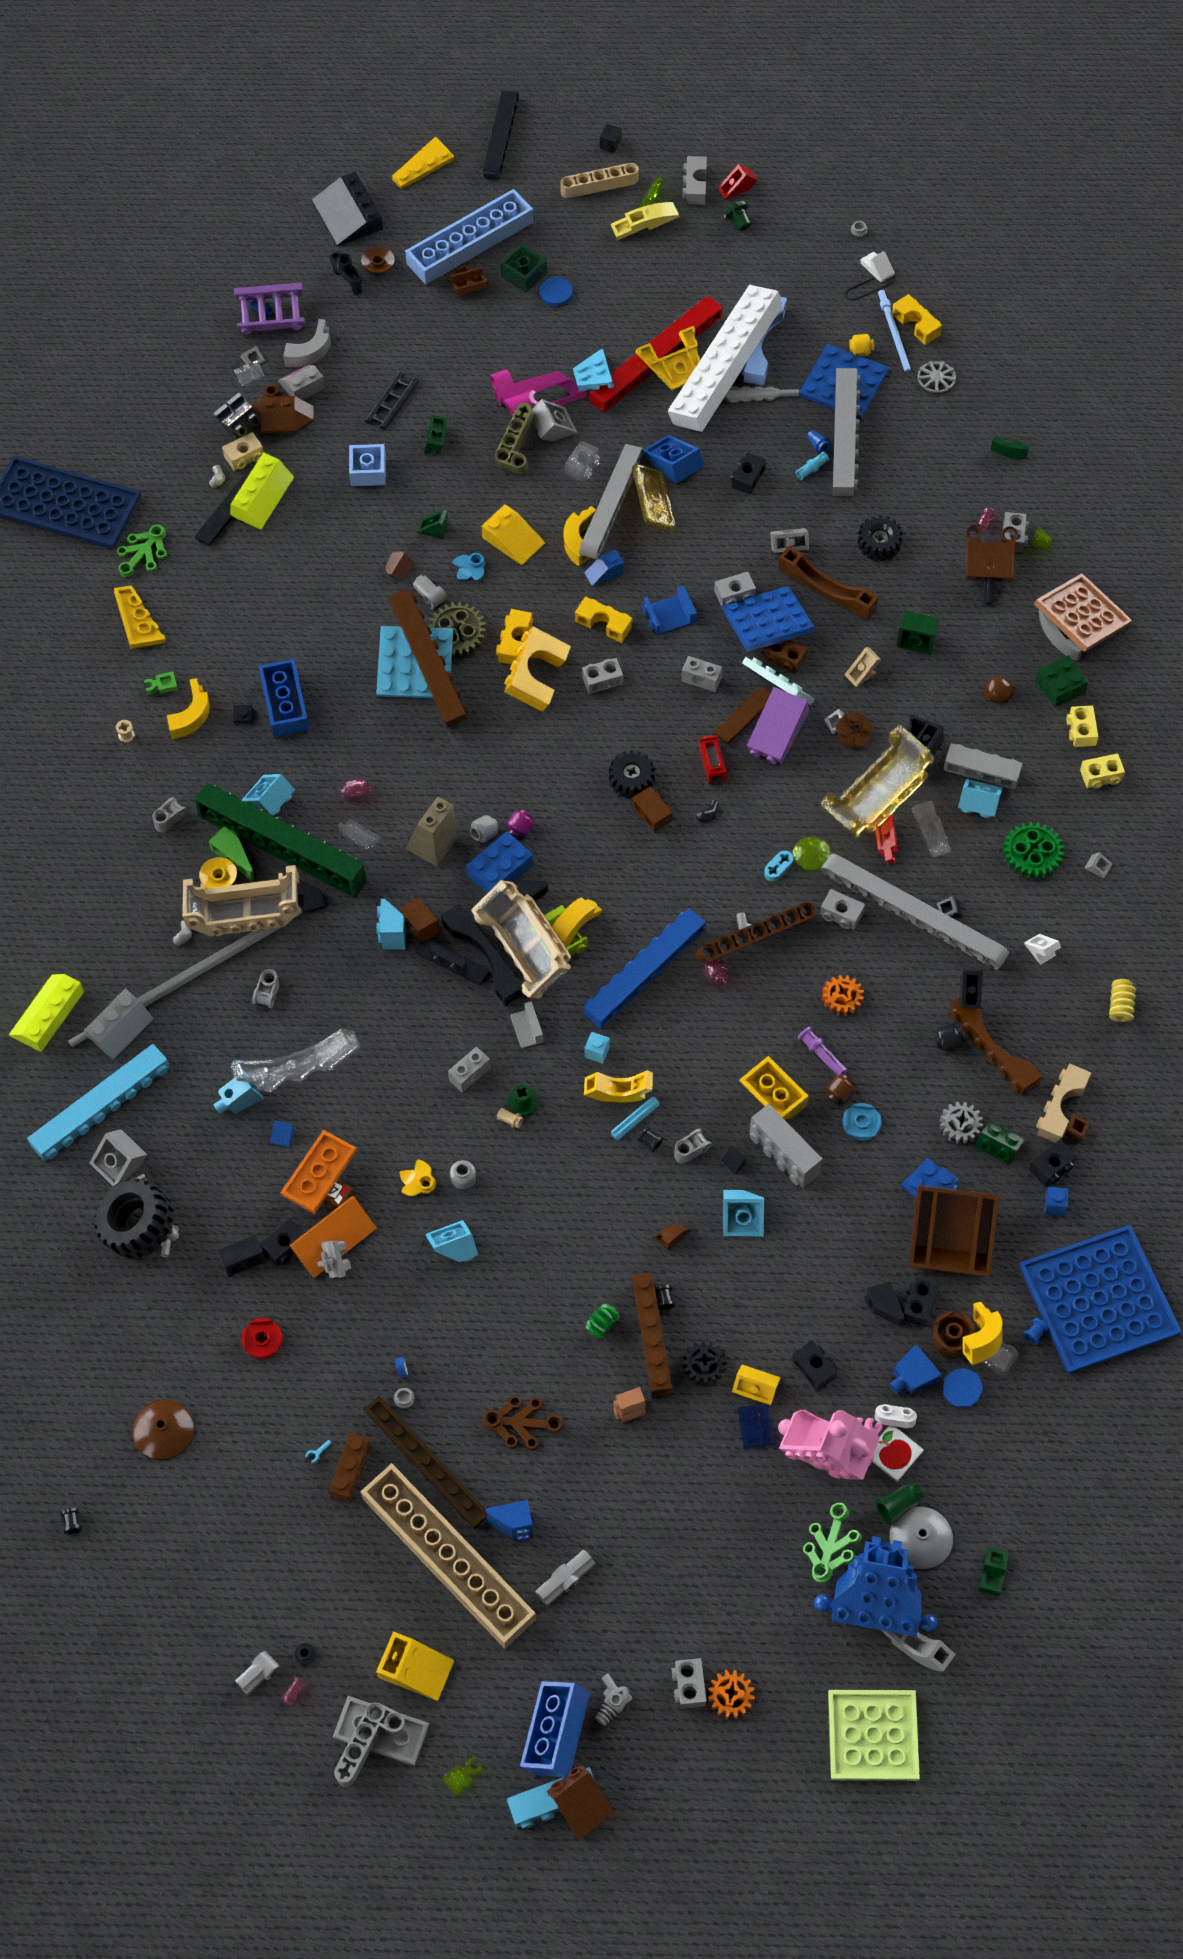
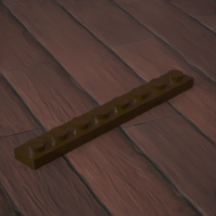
(426, 1462)

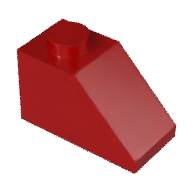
(737, 182)

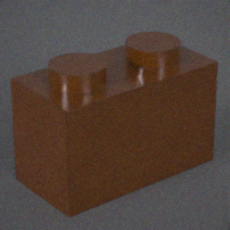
(652, 809)
(419, 920)

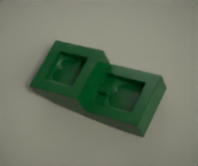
(1013, 450)
(993, 1571)

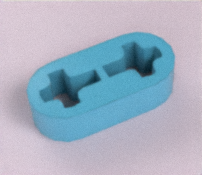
(781, 868)

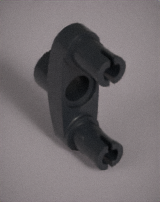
(343, 265)

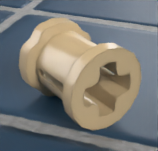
(125, 731)

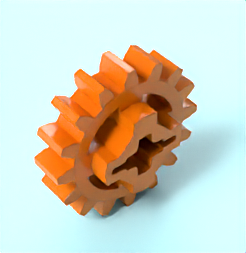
(838, 1000)
(739, 1695)

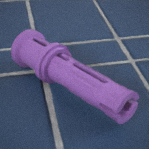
(816, 1046)

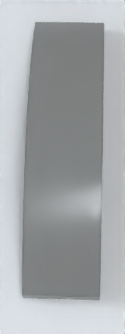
(1067, 646)

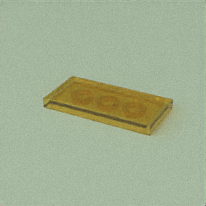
(653, 497)

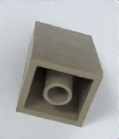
(434, 832)

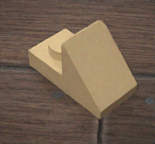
(863, 667)

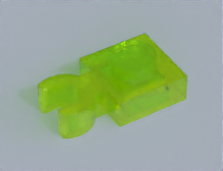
(459, 1777)

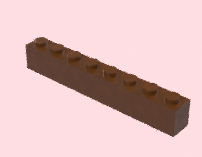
(427, 658)

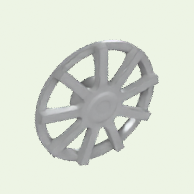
(936, 376)

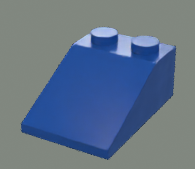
(674, 458)

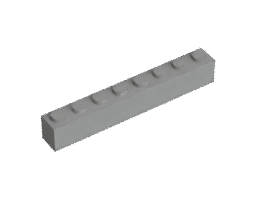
(845, 432)

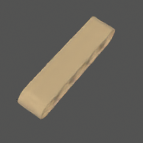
(599, 180)

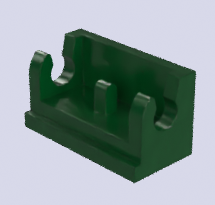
(435, 434)

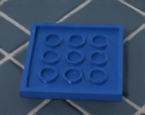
(821, 382)
(768, 619)

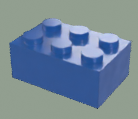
(502, 860)

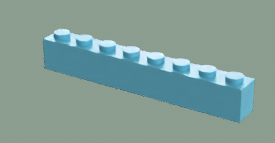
(98, 1103)

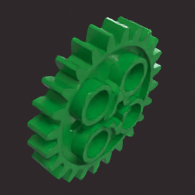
(1020, 840)

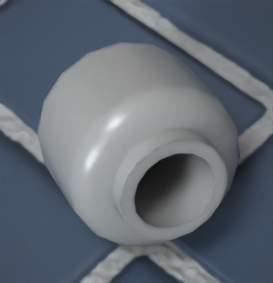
(484, 828)
(462, 1174)

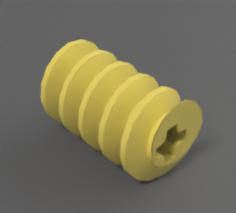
(1122, 1000)

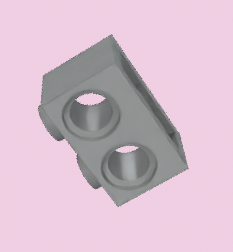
(1019, 522)
(603, 679)
(694, 1683)

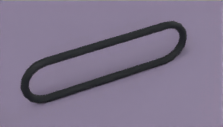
(852, 299)

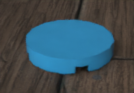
(865, 1126)

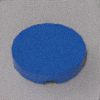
(556, 291)

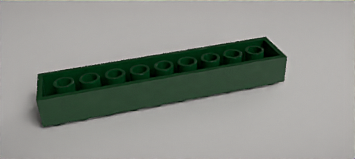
(281, 840)

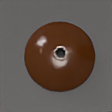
(165, 1441)

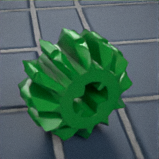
(602, 1321)

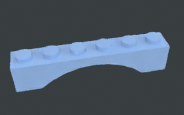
(756, 366)

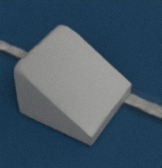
(252, 355)
(832, 720)
(1098, 865)

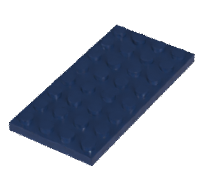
(65, 502)

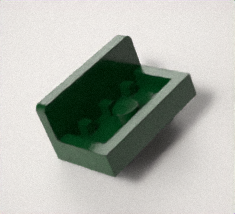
(999, 1143)

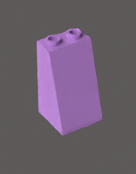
(778, 726)

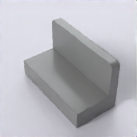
(527, 1026)

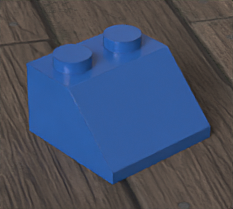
(512, 1520)

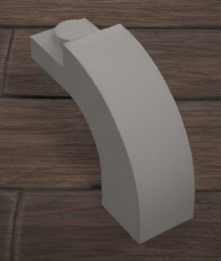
(310, 352)
(926, 1651)

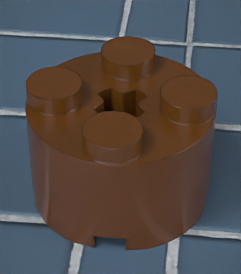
(952, 1324)

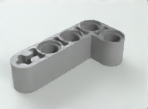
(366, 1745)

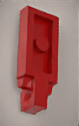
(887, 840)

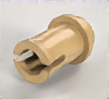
(514, 1120)

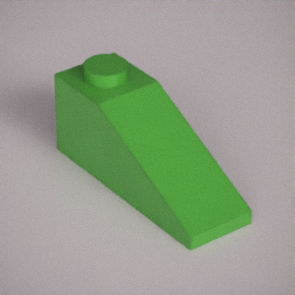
(227, 845)

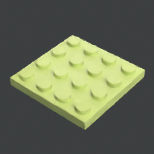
(873, 1735)

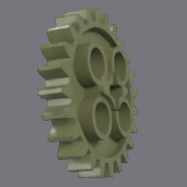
(472, 623)

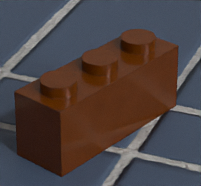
(349, 1467)

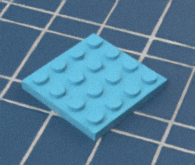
(397, 667)

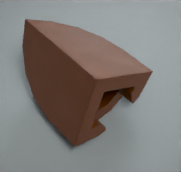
(399, 565)
(671, 1235)

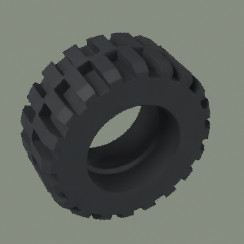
(151, 1228)

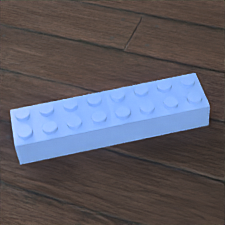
(469, 236)

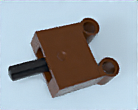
(990, 560)

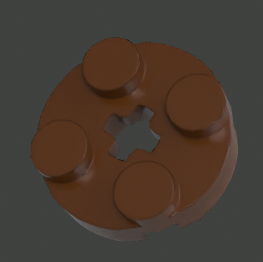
(863, 726)

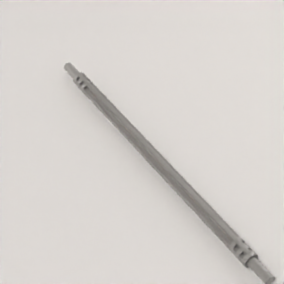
(195, 971)

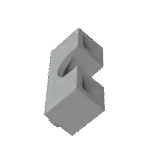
(696, 170)

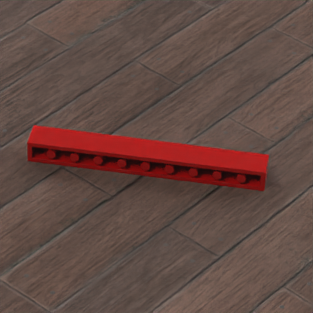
(636, 370)

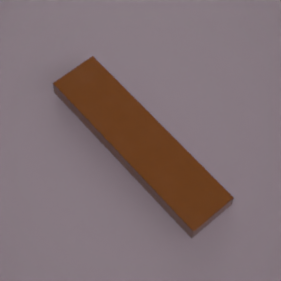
(743, 716)

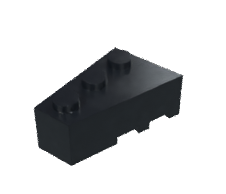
(926, 732)

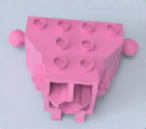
(837, 1446)

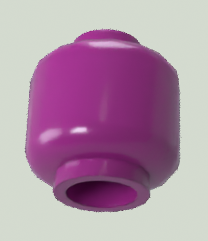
(520, 824)

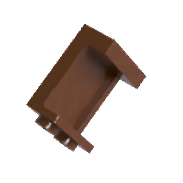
(580, 1801)

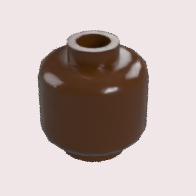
(840, 1089)

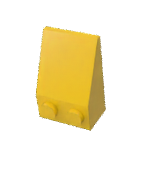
(511, 535)

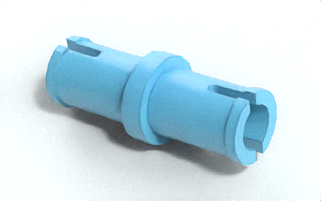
(812, 465)

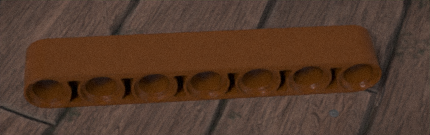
(748, 936)

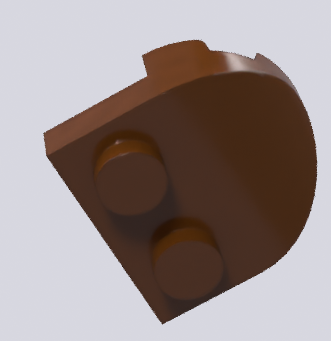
(468, 280)

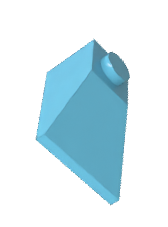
(742, 1213)
(453, 1242)

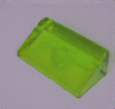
(652, 193)

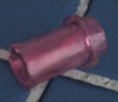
(987, 516)
(293, 1691)

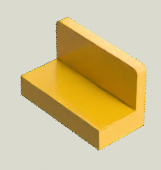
(756, 1384)

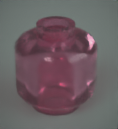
(356, 789)
(716, 972)

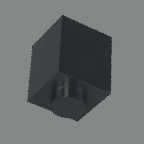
(610, 138)

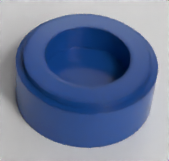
(401, 1367)

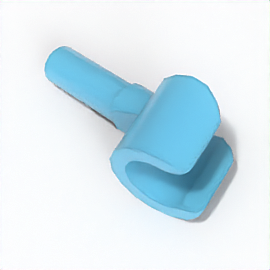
(318, 1452)

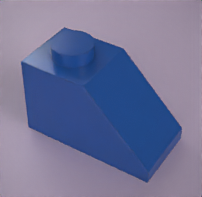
(605, 568)

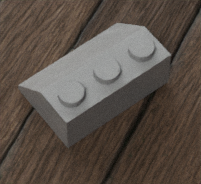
(119, 1024)

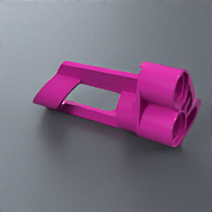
(523, 392)

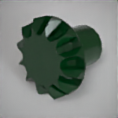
(737, 213)
(522, 1100)

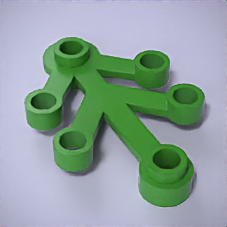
(143, 549)
(831, 1545)

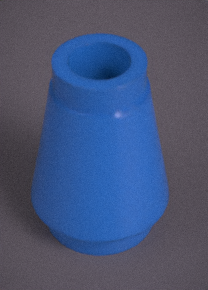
(818, 441)

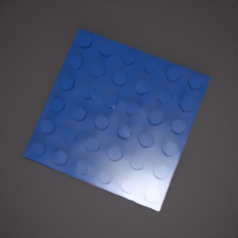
(1099, 1299)

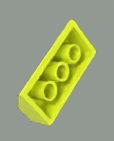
(261, 491)
(47, 1011)

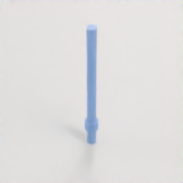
(886, 306)

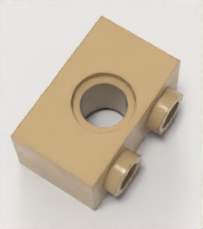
(243, 451)

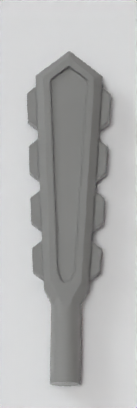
(758, 393)

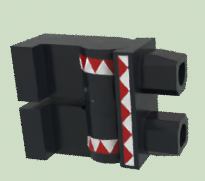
(241, 419)

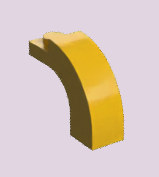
(572, 530)
(193, 717)
(574, 918)
(618, 1089)
(986, 1342)

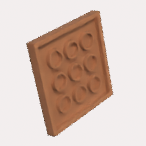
(1083, 612)

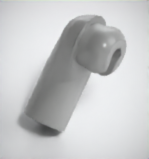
(218, 478)
(742, 922)
(183, 936)

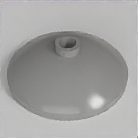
(928, 1550)

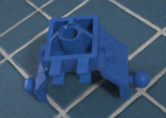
(879, 1592)

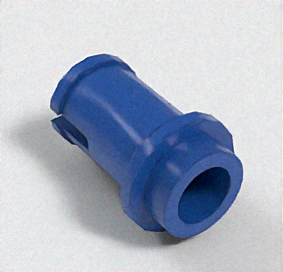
(268, 309)

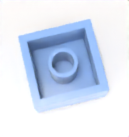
(367, 465)

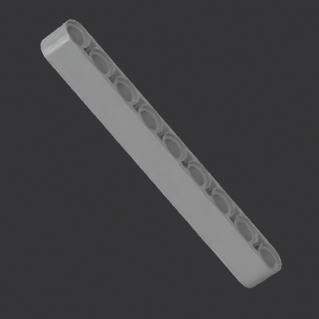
(610, 502)

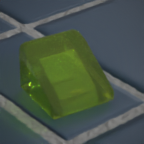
(1041, 539)

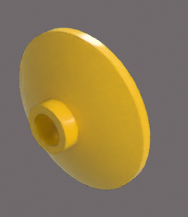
(216, 867)

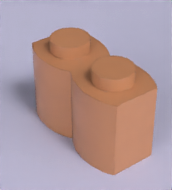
(629, 1405)

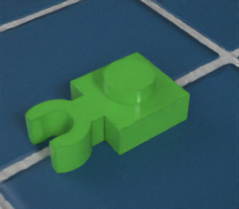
(164, 683)

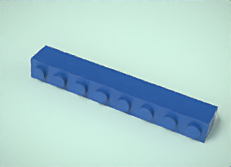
(644, 968)

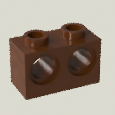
(787, 650)

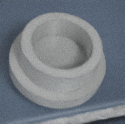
(859, 229)
(404, 1398)

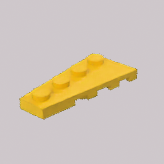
(136, 619)

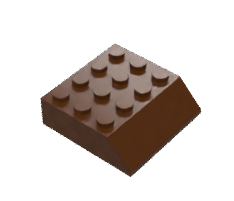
(953, 1230)

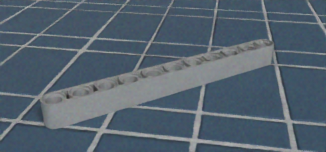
(915, 910)

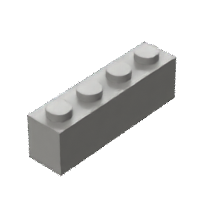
(982, 766)

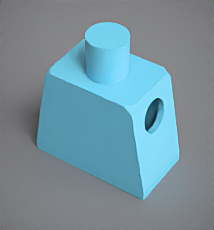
(237, 1096)

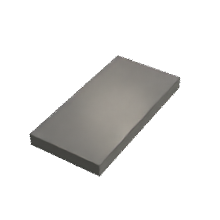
(401, 1748)

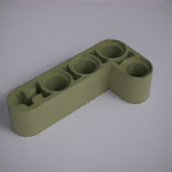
(518, 437)

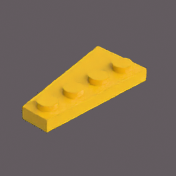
(426, 161)

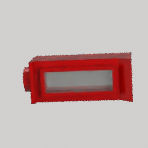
(712, 758)

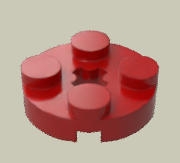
(254, 1330)

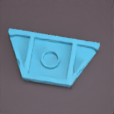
(593, 372)

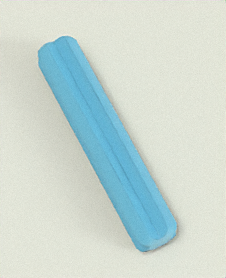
(636, 1117)

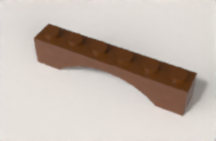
(854, 599)
(1020, 1073)
(652, 1335)

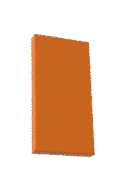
(318, 1171)
(345, 1224)

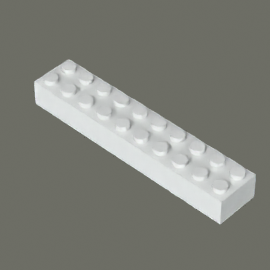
(725, 358)

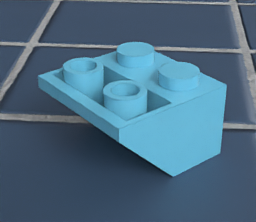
(390, 927)

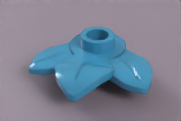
(468, 568)

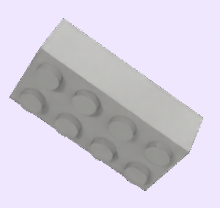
(785, 1146)

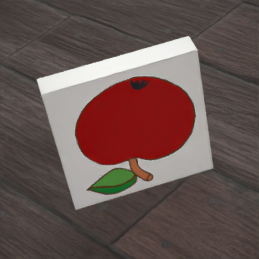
(895, 1453)

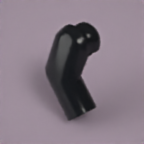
(708, 814)

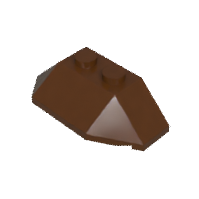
(282, 414)

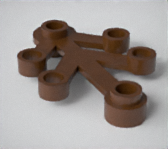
(519, 1421)

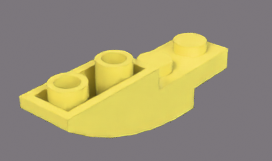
(641, 218)

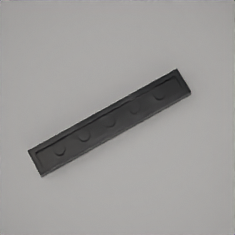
(221, 515)

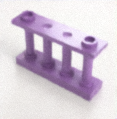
(262, 293)

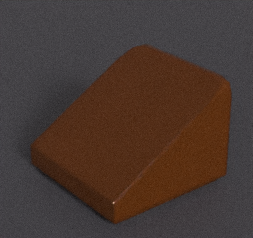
(1077, 1128)

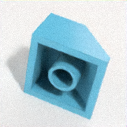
(270, 793)
(980, 798)

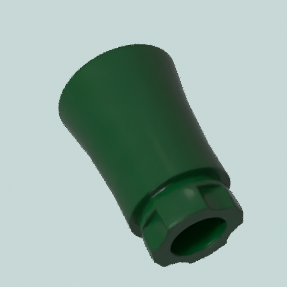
(898, 1502)

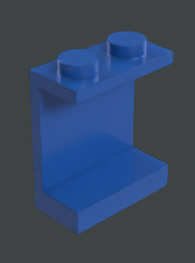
(670, 613)

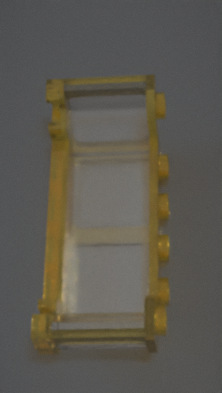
(882, 786)

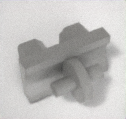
(332, 1259)

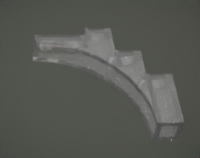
(297, 1066)

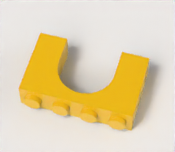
(520, 682)

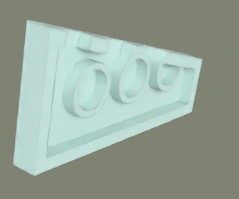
(781, 681)

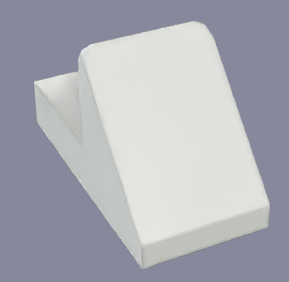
(878, 265)
(1042, 947)

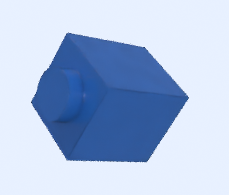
(1056, 1201)

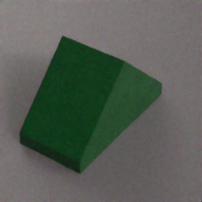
(434, 524)

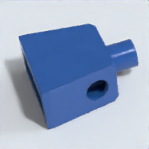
(914, 1372)

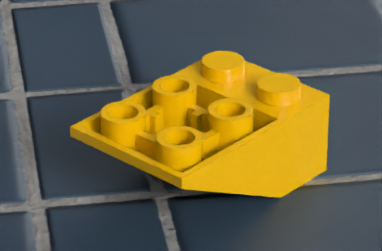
(414, 1666)

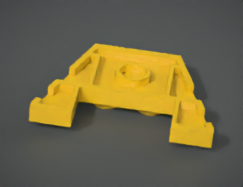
(675, 367)

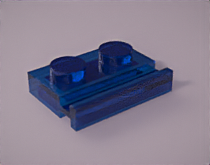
(755, 1426)

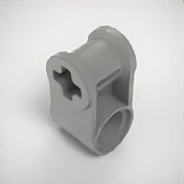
(171, 813)
(266, 992)
(694, 1144)

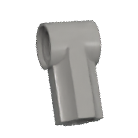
(432, 594)
(260, 1670)

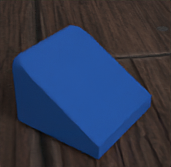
(282, 1134)

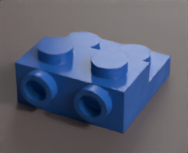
(929, 1175)

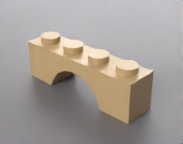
(1072, 1084)

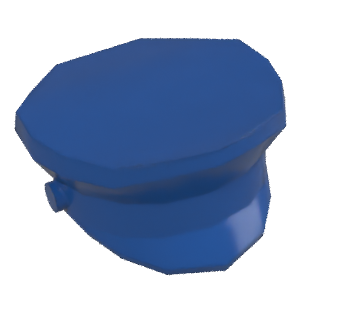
(962, 1388)

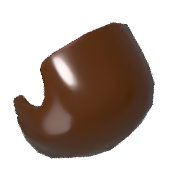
(998, 689)

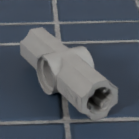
(565, 1577)

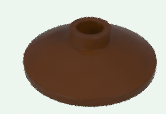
(377, 260)

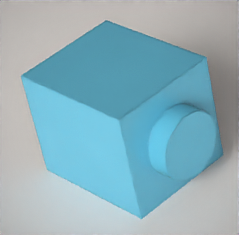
(597, 1047)

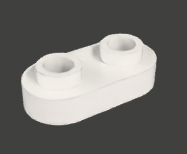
(895, 1416)

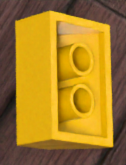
(775, 1088)

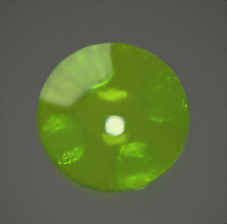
(811, 853)

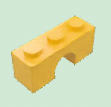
(910, 310)
(592, 611)
(516, 625)

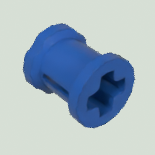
(1035, 1331)

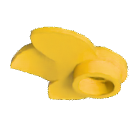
(415, 1178)

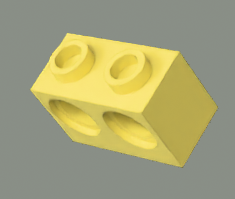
(1086, 726)
(1101, 767)

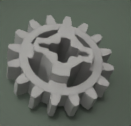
(970, 1121)

